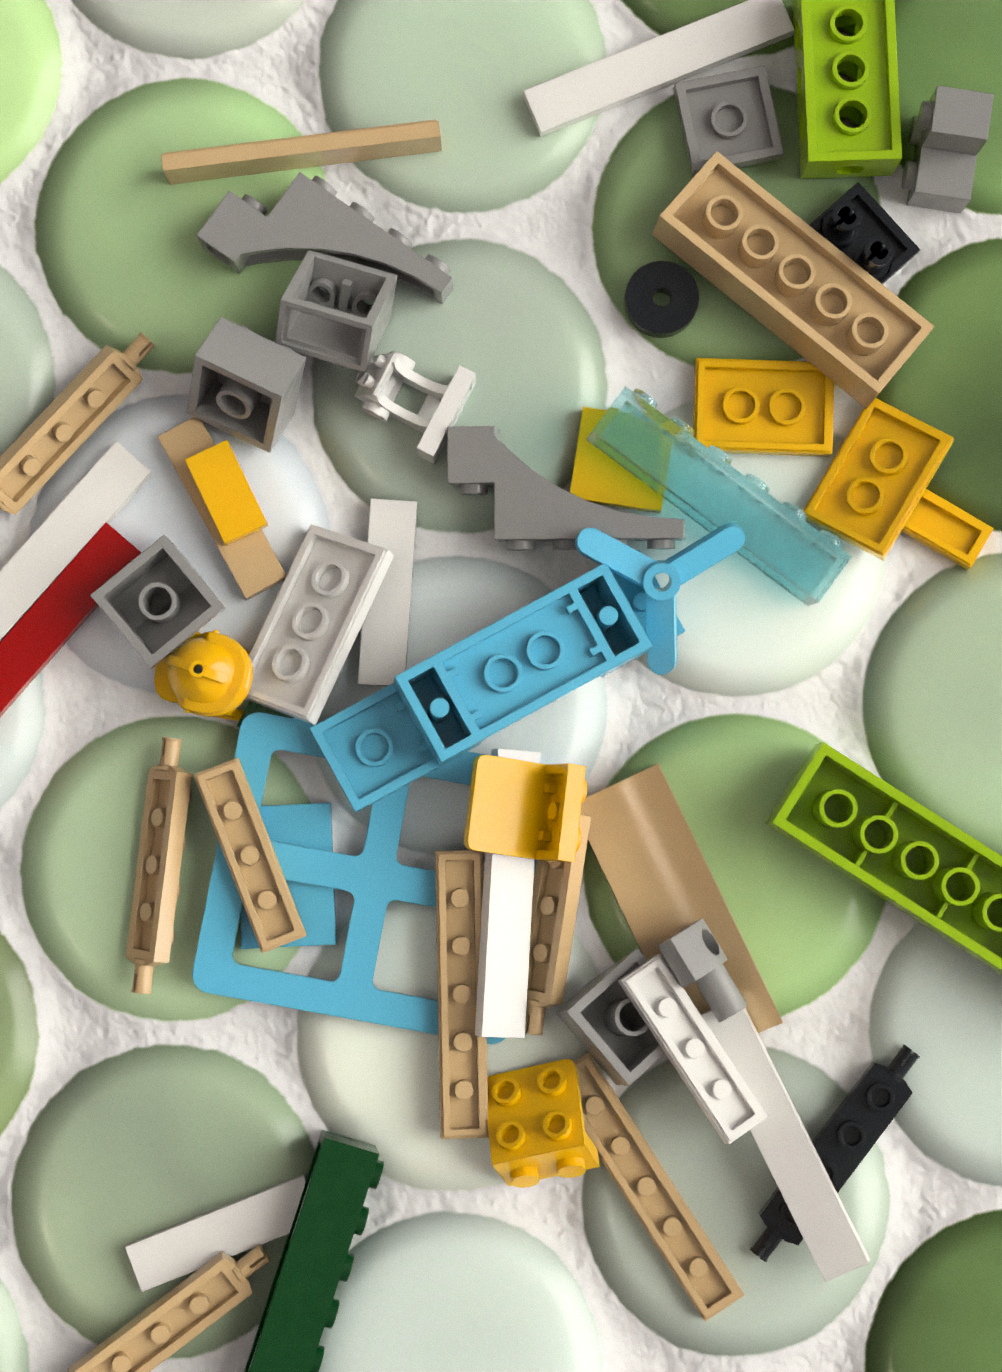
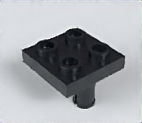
(866, 234)

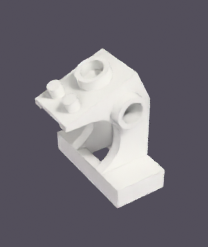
(440, 410)

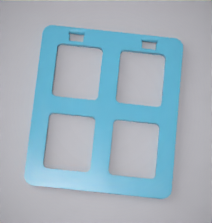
(370, 877)

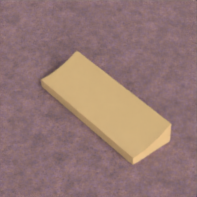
(791, 279)
(666, 881)

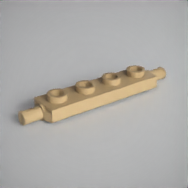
(69, 422)
(158, 865)
(552, 930)
(176, 1316)

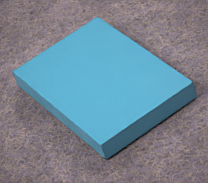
(307, 827)

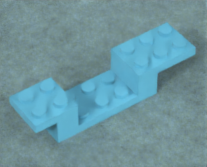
(485, 684)

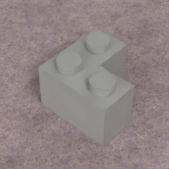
(946, 143)

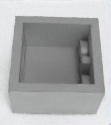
(336, 323)

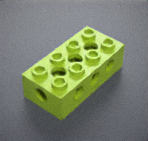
(824, 98)

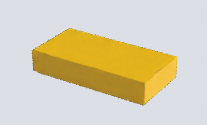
(226, 492)
(947, 529)

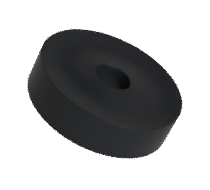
(667, 279)

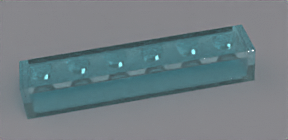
(715, 493)

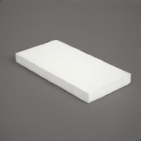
(315, 622)

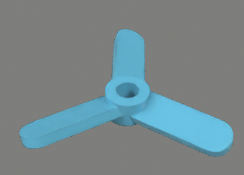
(642, 569)

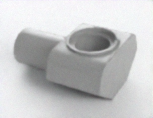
(698, 958)

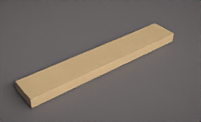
(302, 152)
(461, 1053)
(653, 1195)

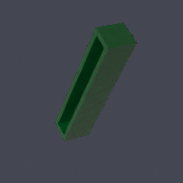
(316, 1256)

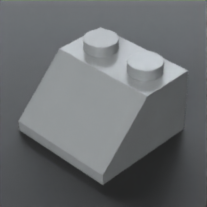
(158, 601)
(610, 1024)

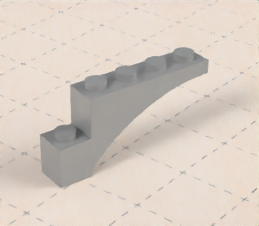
(317, 221)
(535, 509)

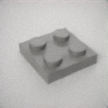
(729, 116)

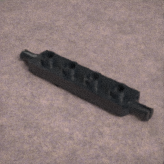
(844, 1140)

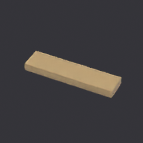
(249, 558)
(250, 855)

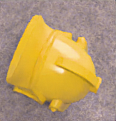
(220, 685)

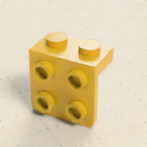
(525, 808)
(538, 1124)

